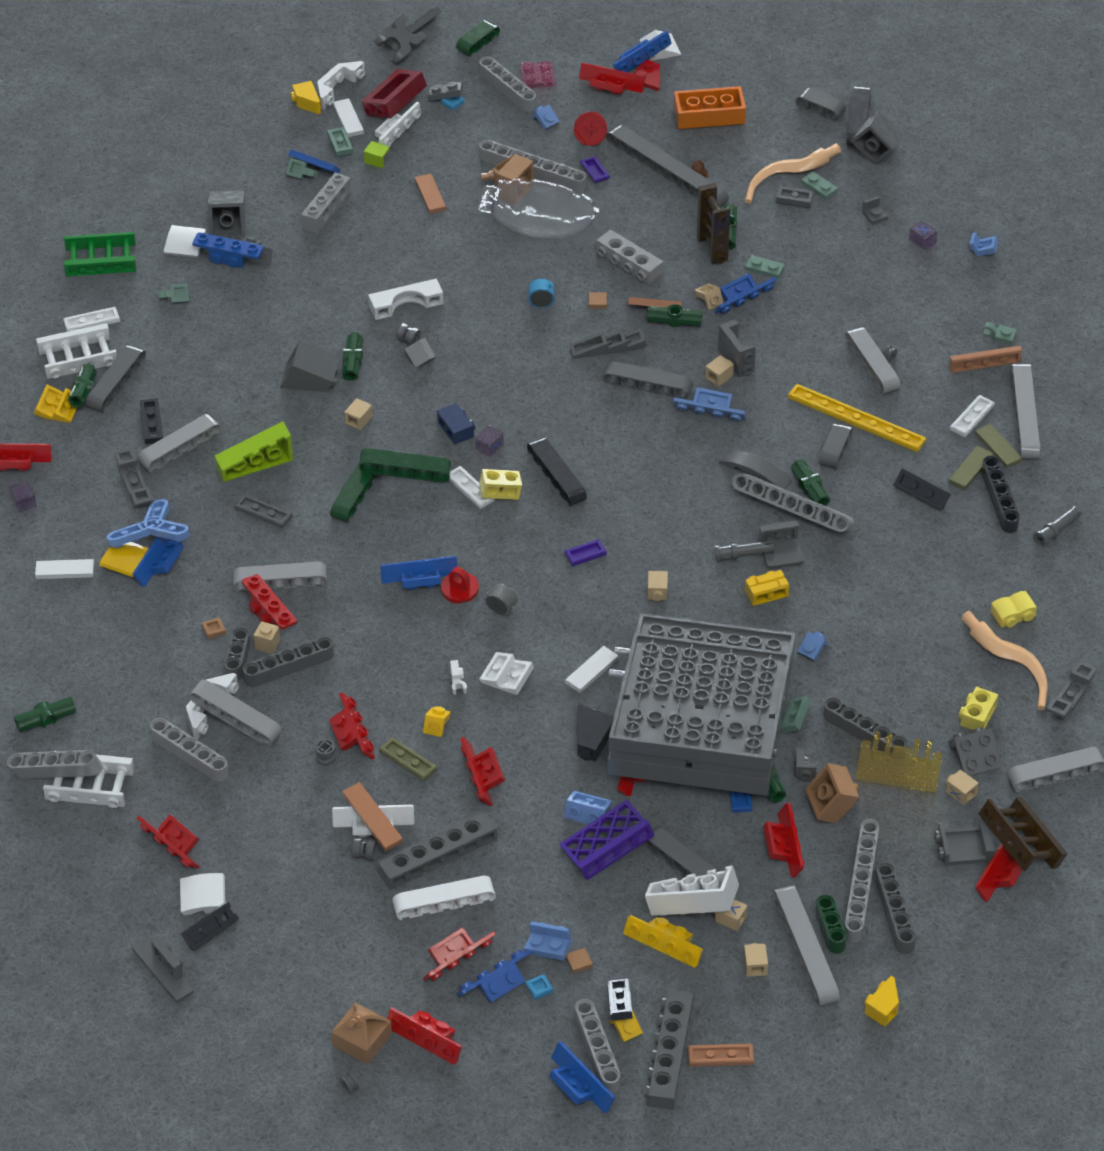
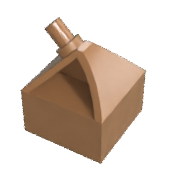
(512, 168)
(832, 793)
(361, 1033)

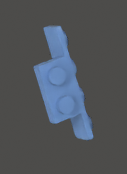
(711, 401)

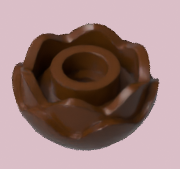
(698, 166)

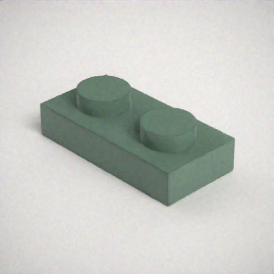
(340, 141)
(819, 185)
(764, 267)
(795, 714)

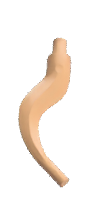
(813, 161)
(987, 639)

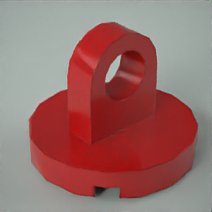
(590, 128)
(459, 586)

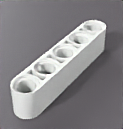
(443, 896)

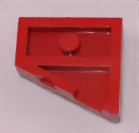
(651, 71)

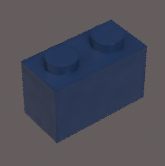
(455, 423)

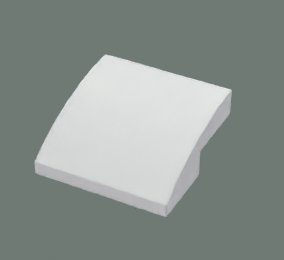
(180, 242)
(506, 673)
(202, 893)

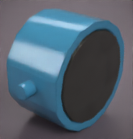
(541, 293)

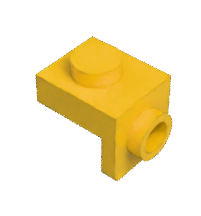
(435, 721)
(627, 1028)

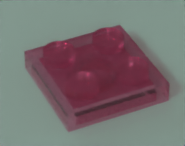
(538, 74)

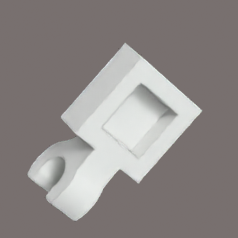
(456, 676)

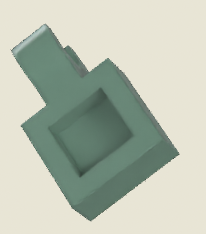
(299, 168)
(177, 292)
(1002, 333)

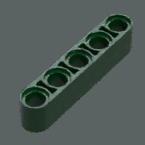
(405, 465)
(352, 494)

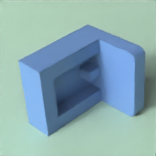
(545, 116)
(983, 246)
(812, 645)

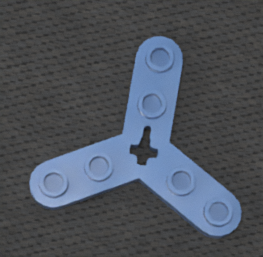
(153, 524)

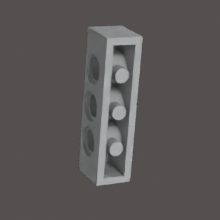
(326, 203)
(629, 256)

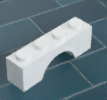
(425, 293)

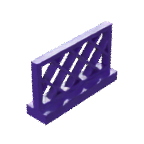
(614, 847)

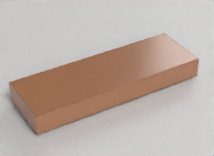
(430, 193)
(652, 302)
(720, 1055)

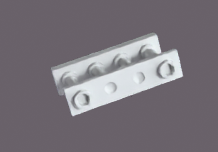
(72, 339)
(113, 765)

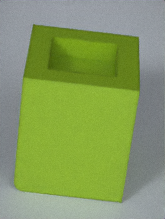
(375, 154)

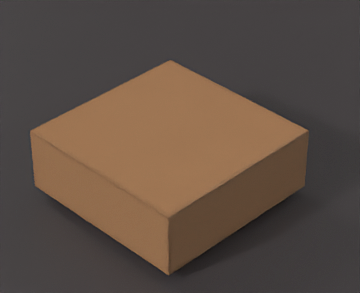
(597, 300)
(213, 628)
(579, 960)

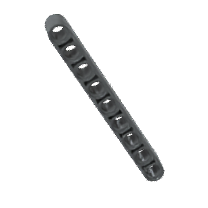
(661, 162)

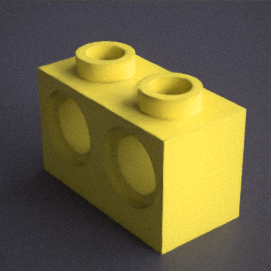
(500, 484)
(978, 709)

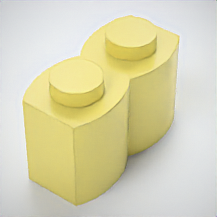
(1013, 609)

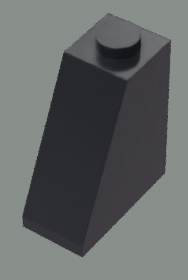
(592, 732)

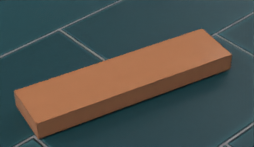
(985, 359)
(372, 816)

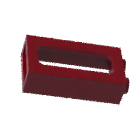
(394, 93)

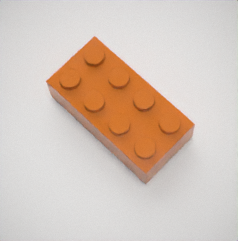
(709, 107)

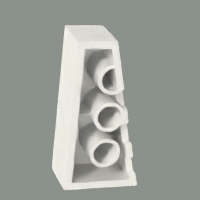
(693, 894)

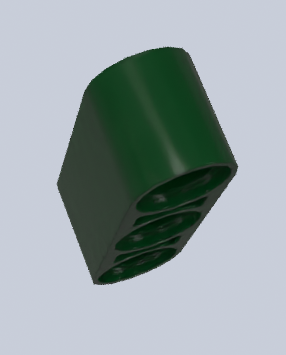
(477, 37)
(831, 924)

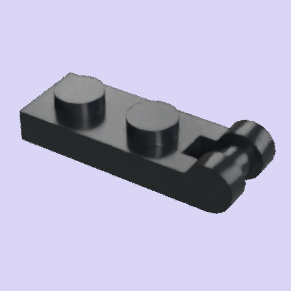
(209, 926)

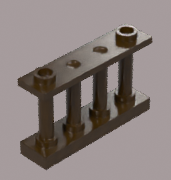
(713, 223)
(1033, 828)

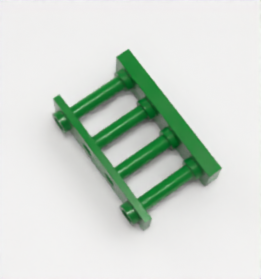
(99, 266)

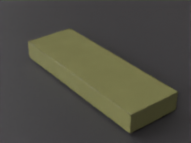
(998, 445)
(969, 468)
(408, 759)

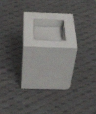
(420, 352)

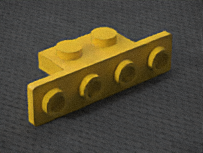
(665, 938)

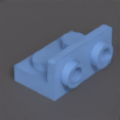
(586, 807)
(549, 941)

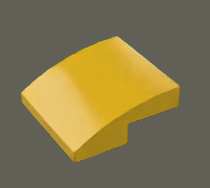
(55, 405)
(124, 558)

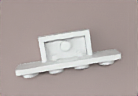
(395, 126)
(395, 813)

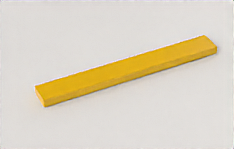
(857, 418)

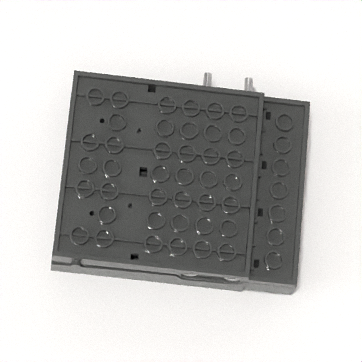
(701, 704)

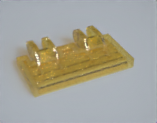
(899, 768)

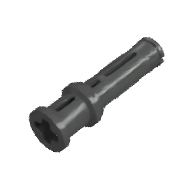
(1051, 530)
(735, 551)

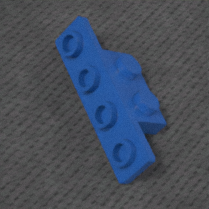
(642, 52)
(227, 250)
(741, 289)
(157, 559)
(418, 572)
(498, 981)
(578, 1080)

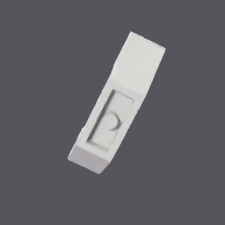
(350, 71)
(195, 715)

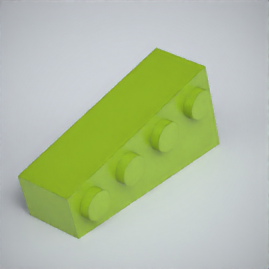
(256, 453)

